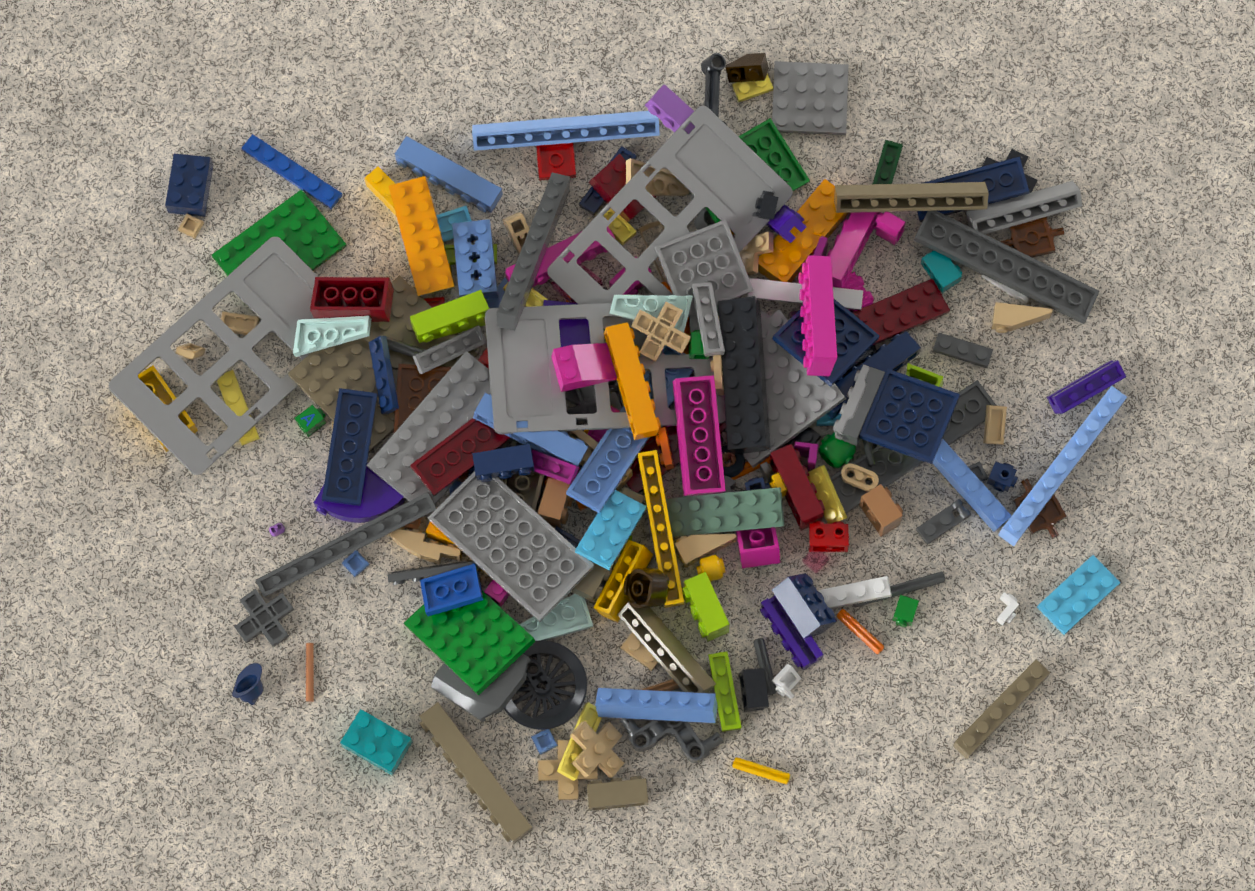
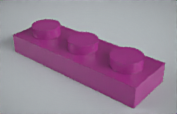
(554, 467)

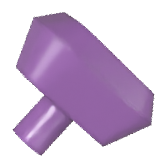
(277, 529)

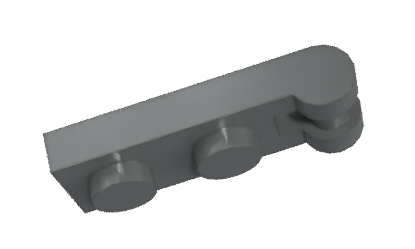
(942, 522)

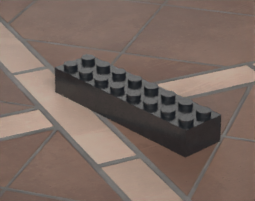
(744, 376)

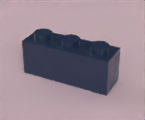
(503, 462)

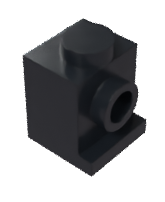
(766, 206)

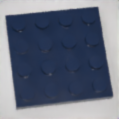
(852, 340)
(909, 416)

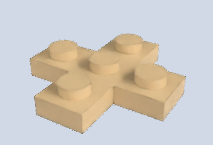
(759, 245)
(660, 331)
(597, 749)
(566, 787)

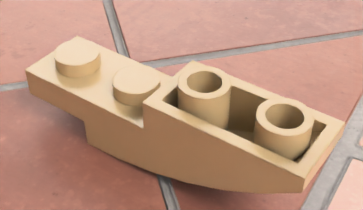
(416, 544)

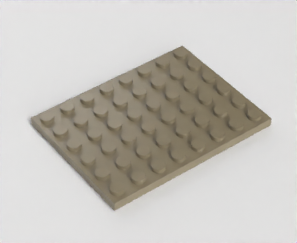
(351, 363)

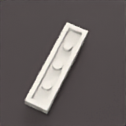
(857, 592)

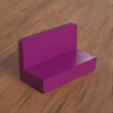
(808, 450)

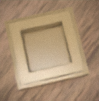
(191, 226)

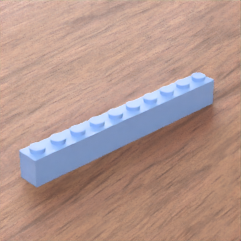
(565, 130)
(1062, 466)

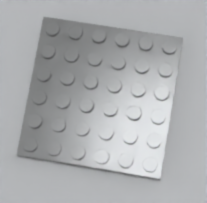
(792, 395)

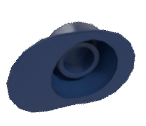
(248, 684)

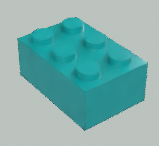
(376, 742)

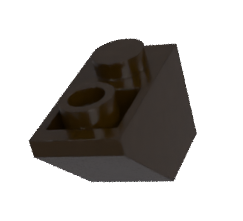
(748, 68)

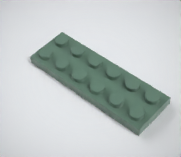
(725, 512)

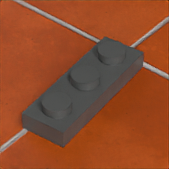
(962, 350)

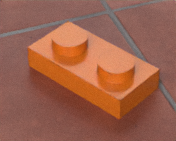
(666, 455)

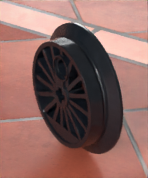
(559, 713)

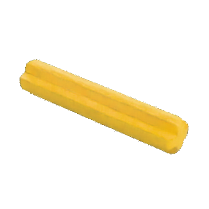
(761, 770)

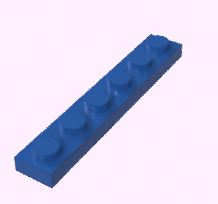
(292, 171)

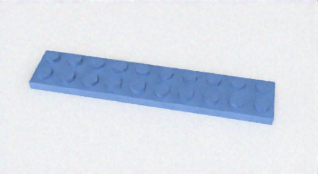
(616, 453)

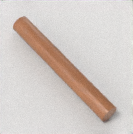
(309, 672)

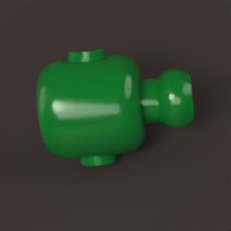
(835, 451)

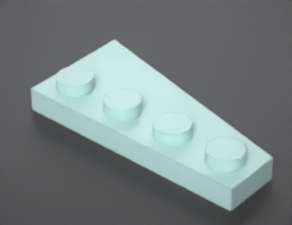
(629, 305)
(328, 332)
(566, 618)

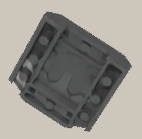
(492, 699)

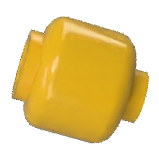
(712, 566)

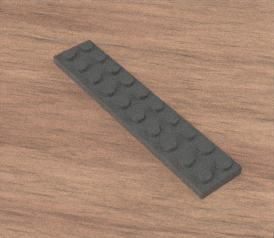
(1007, 265)
(892, 465)

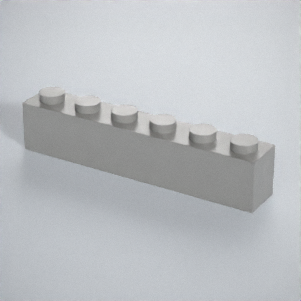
(1025, 208)

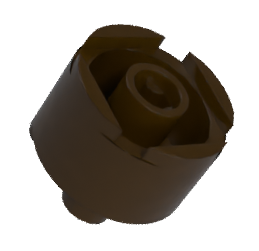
(646, 587)

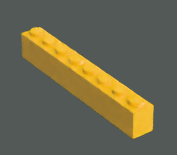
(660, 525)

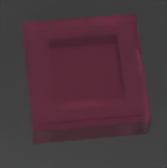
(815, 561)

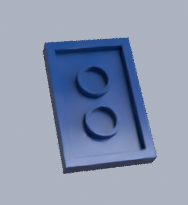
(451, 590)

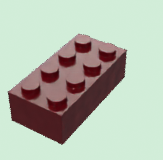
(352, 297)
(799, 491)

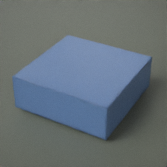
(355, 563)
(544, 741)

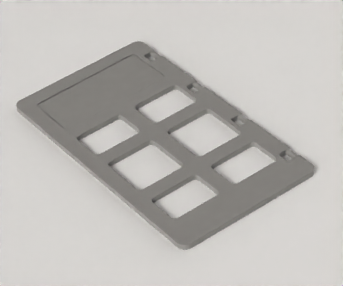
(721, 176)
(280, 294)
(526, 381)

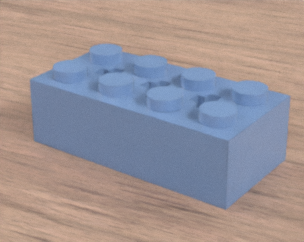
(465, 252)

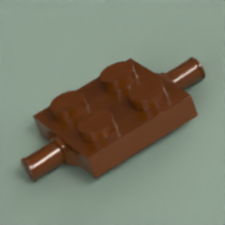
(1033, 237)
(1047, 517)

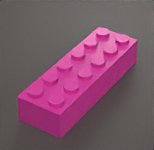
(818, 316)
(698, 435)

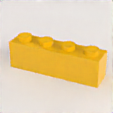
(379, 184)
(612, 596)

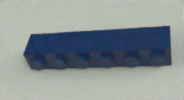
(893, 356)

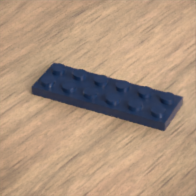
(1002, 180)
(349, 447)

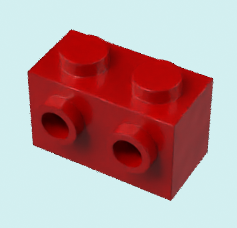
(828, 537)

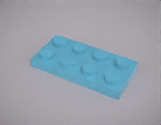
(610, 530)
(1078, 594)

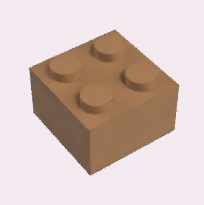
(555, 503)
(881, 509)

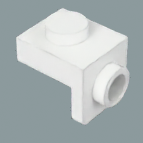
(1008, 614)
(786, 680)

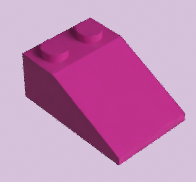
(583, 365)
(758, 547)

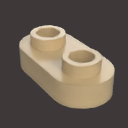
(860, 476)

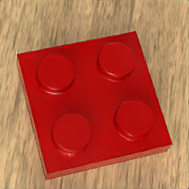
(556, 159)

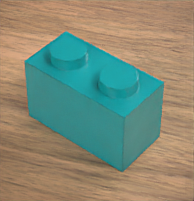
(941, 270)

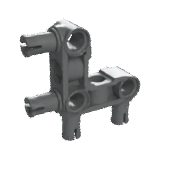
(682, 732)

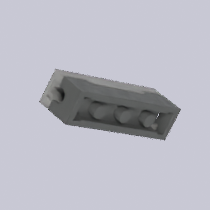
(858, 404)

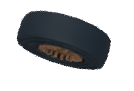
(737, 462)

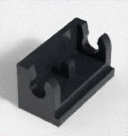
(753, 689)

